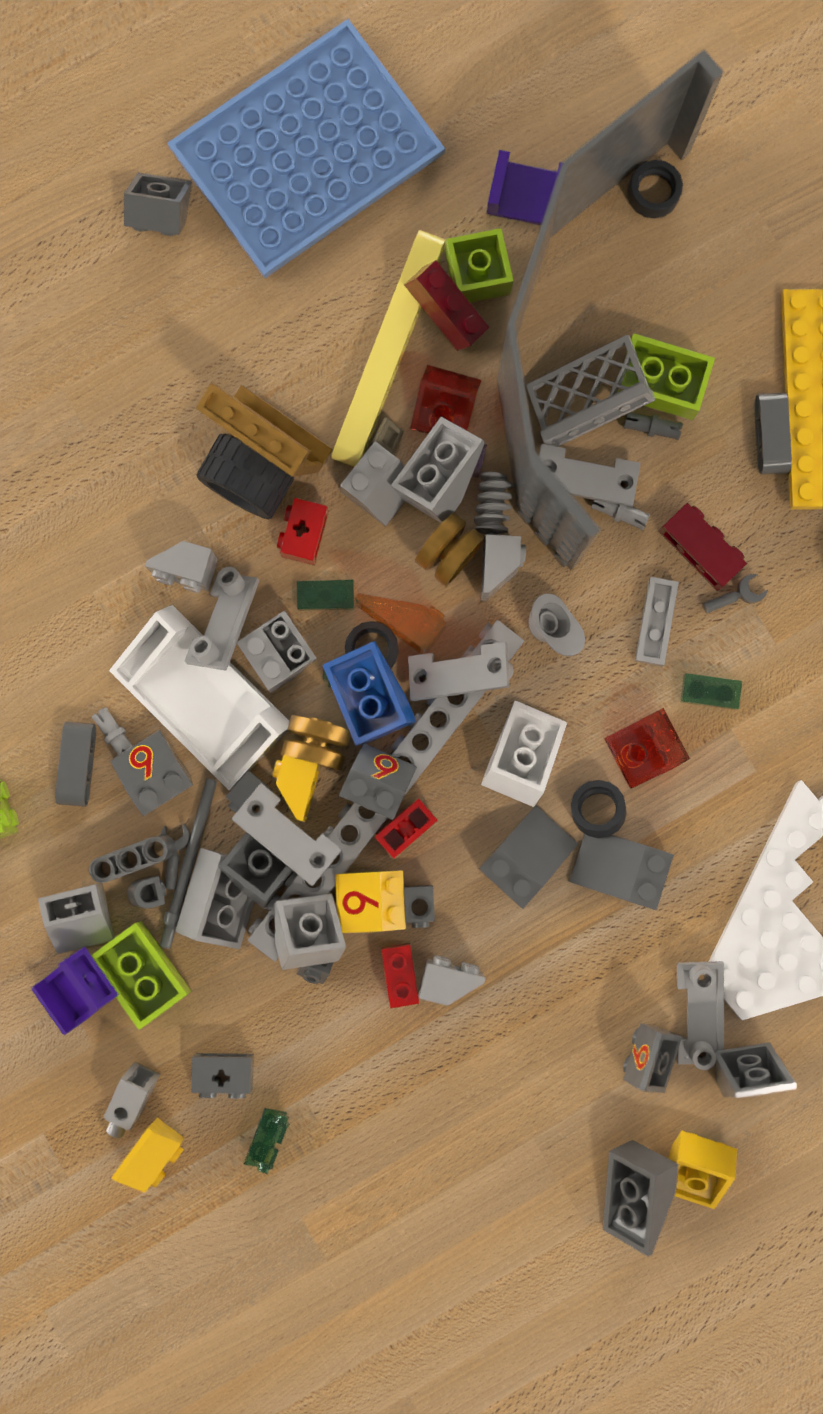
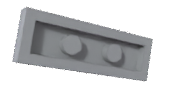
(656, 621)

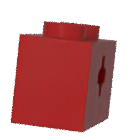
(314, 518)
(406, 828)
(400, 975)

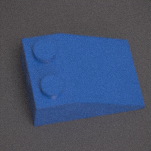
(368, 694)

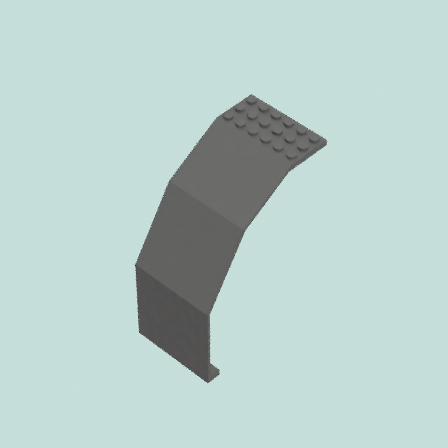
(663, 117)

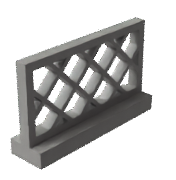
(603, 410)

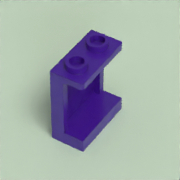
(74, 991)

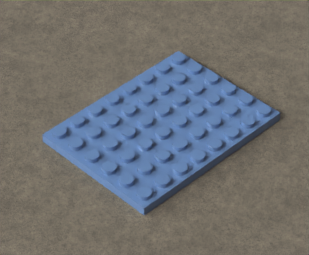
(306, 148)

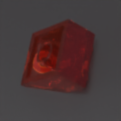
(445, 396)
(647, 748)

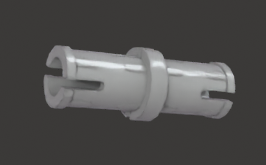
(622, 512)
(113, 733)

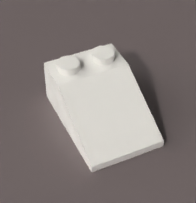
(524, 754)

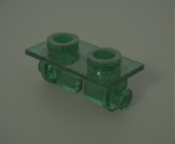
(268, 1133)

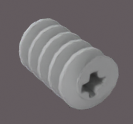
(492, 503)

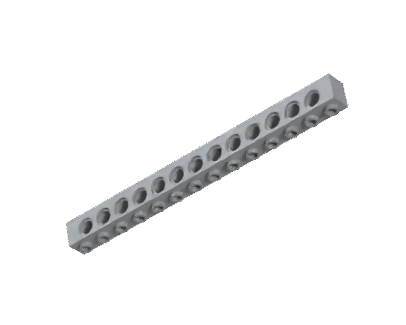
(262, 935)

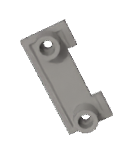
(592, 479)
(233, 603)
(460, 674)
(284, 837)
(704, 1012)

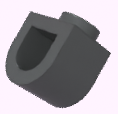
(147, 892)

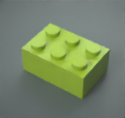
(673, 374)
(141, 974)

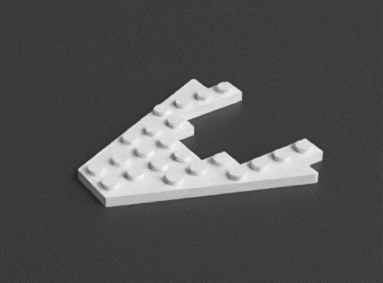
(768, 943)

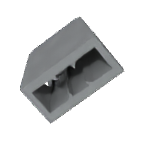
(130, 1099)

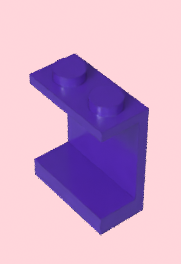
(520, 190)

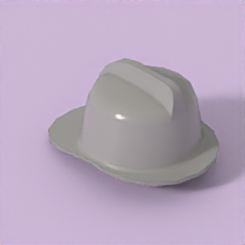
(556, 625)

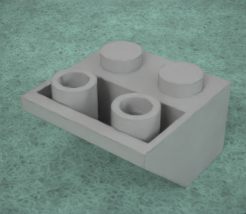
(185, 564)
(277, 651)
(77, 918)
(447, 982)

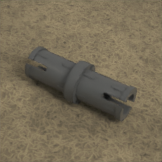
(653, 425)

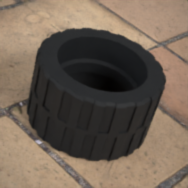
(244, 476)

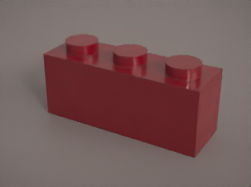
(446, 305)
(703, 546)

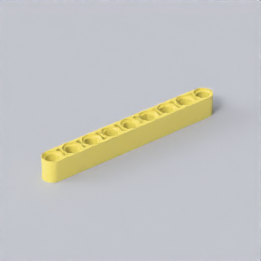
(385, 356)

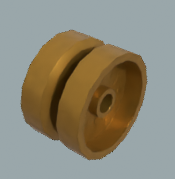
(452, 552)
(317, 739)

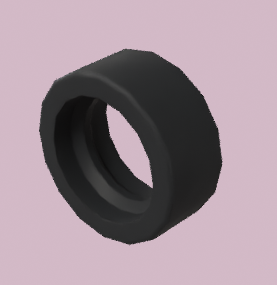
(656, 168)
(374, 627)
(592, 788)

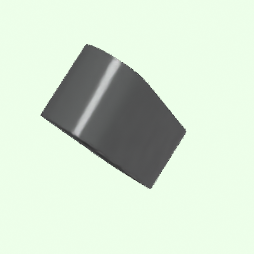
(773, 433)
(75, 764)
(119, 859)

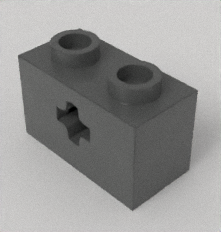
(208, 1065)

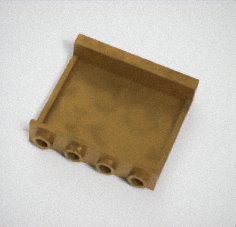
(265, 430)

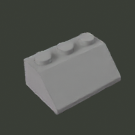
(214, 905)

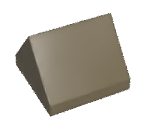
(387, 435)

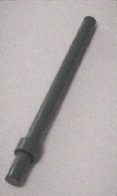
(171, 918)

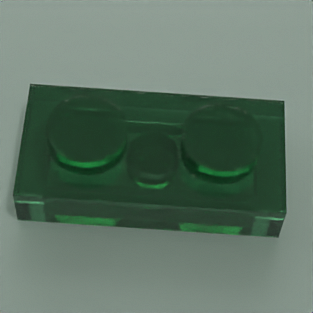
(325, 595)
(711, 691)

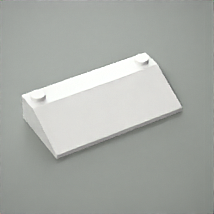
(205, 708)

